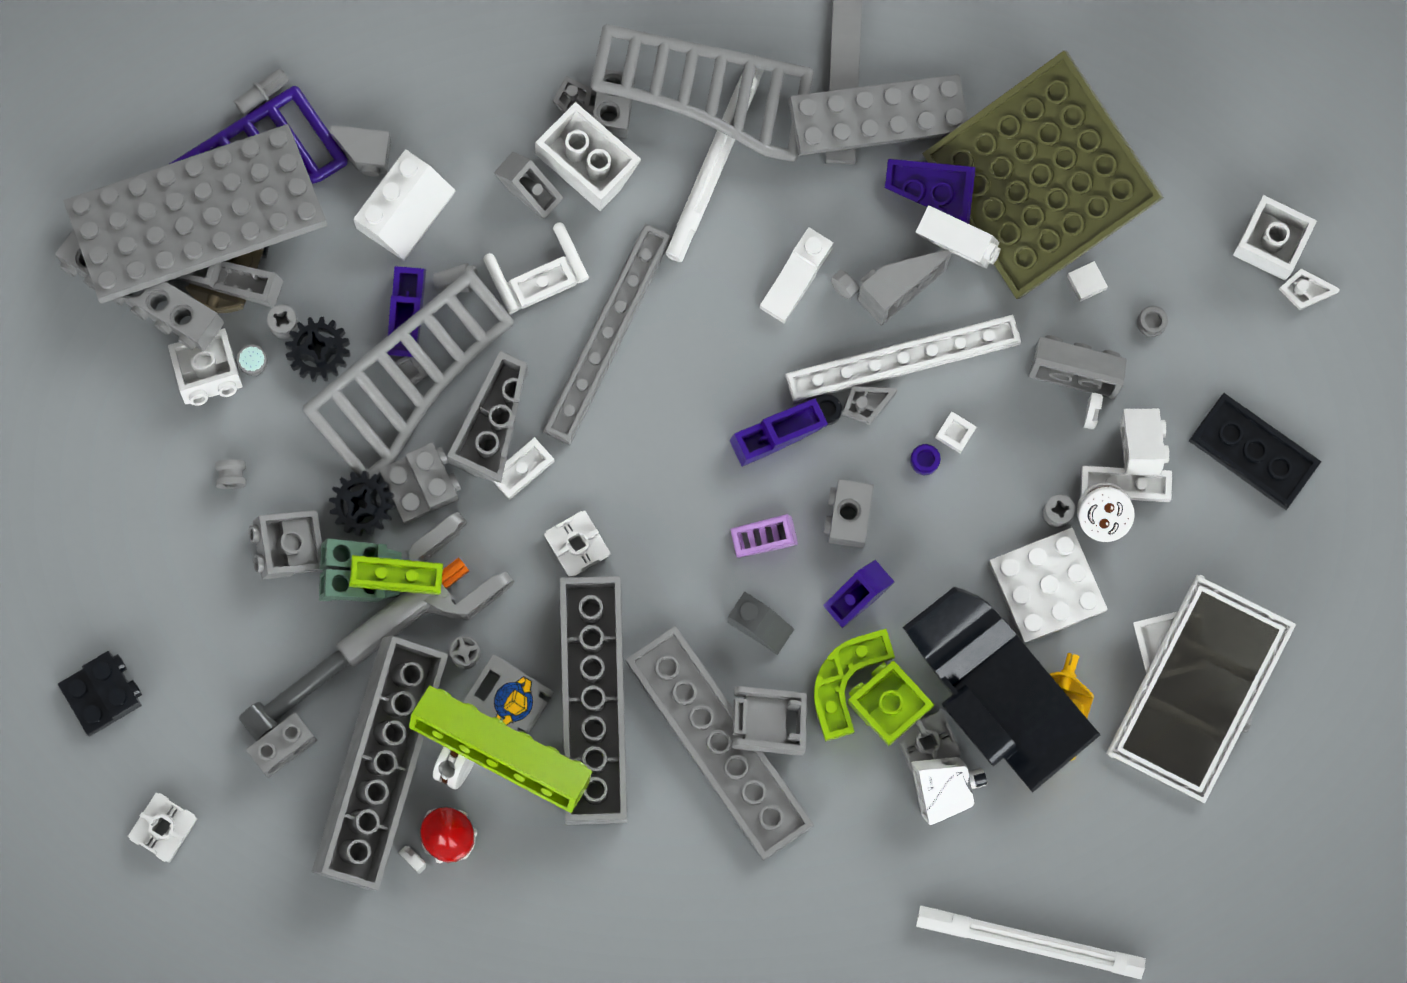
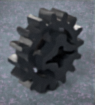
(307, 350)
(356, 513)

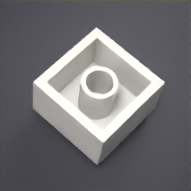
(1274, 238)

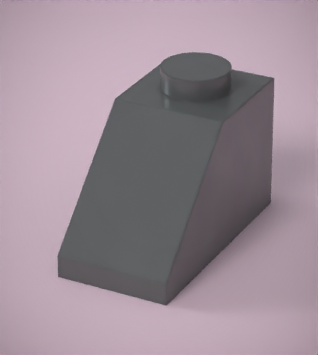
(760, 623)

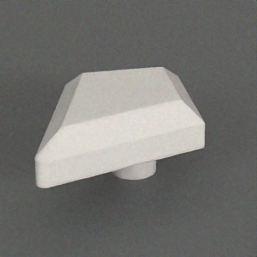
(1307, 289)

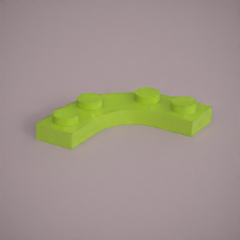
(835, 673)

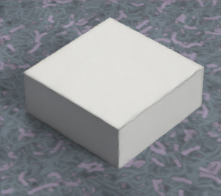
(1087, 281)
(955, 432)

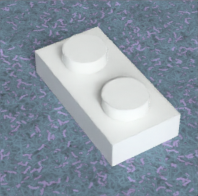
(524, 468)

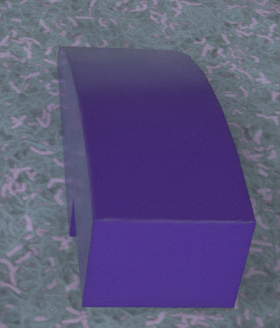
(405, 302)
(777, 432)

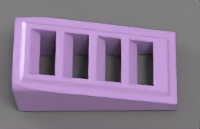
(786, 520)

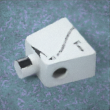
(945, 787)

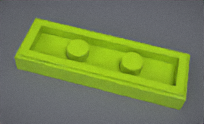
(396, 575)

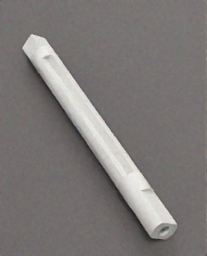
(706, 179)
(1031, 942)

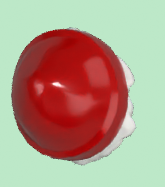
(447, 834)

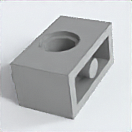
(859, 498)

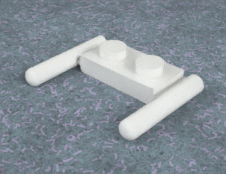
(542, 281)

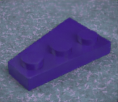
(933, 184)

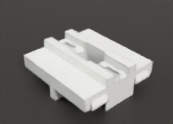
(569, 559)
(170, 842)

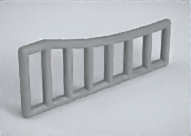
(682, 105)
(440, 379)

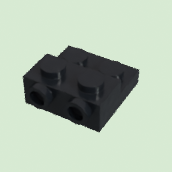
(101, 693)

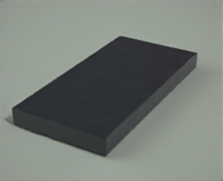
(1255, 451)

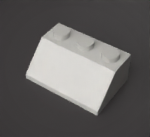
(587, 156)
(404, 205)

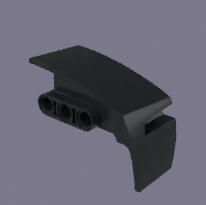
(999, 688)

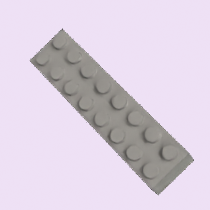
(594, 694)
(378, 765)

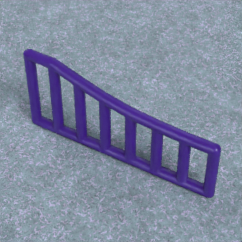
(272, 109)

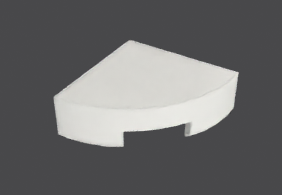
(1093, 406)
(413, 859)

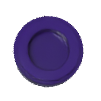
(925, 459)

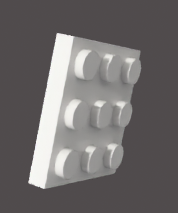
(1048, 585)

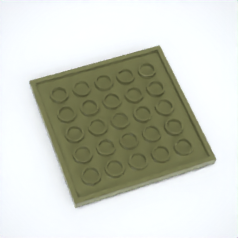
(1047, 173)

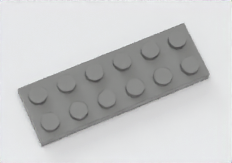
(877, 114)

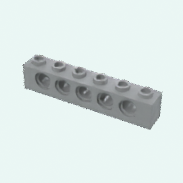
(197, 332)

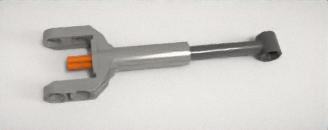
(386, 622)

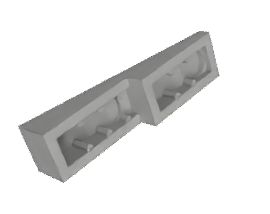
(238, 281)

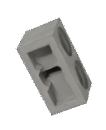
(615, 104)
(281, 745)

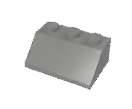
(1078, 367)

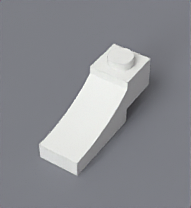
(797, 275)

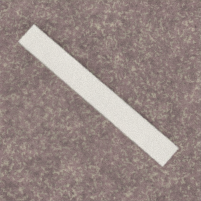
(903, 358)

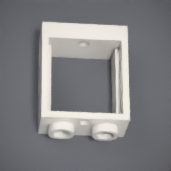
(958, 237)

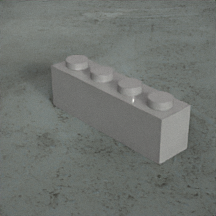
(488, 428)

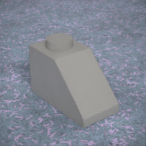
(364, 148)
(528, 184)

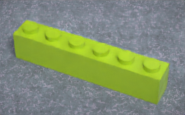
(500, 748)

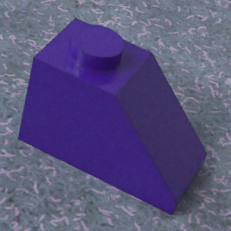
(858, 593)

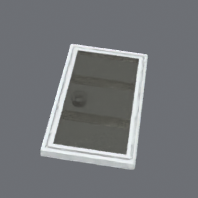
(1201, 688)

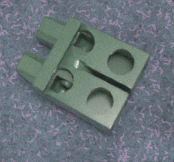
(336, 568)

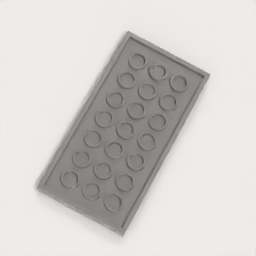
(194, 213)

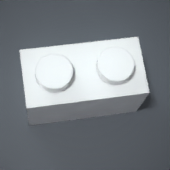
(1143, 441)

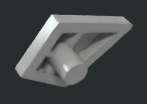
(571, 92)
(867, 402)

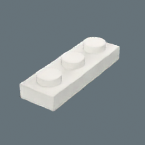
(1138, 487)

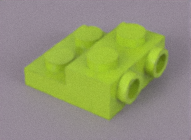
(889, 702)

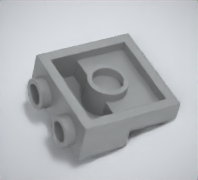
(420, 482)
(286, 544)

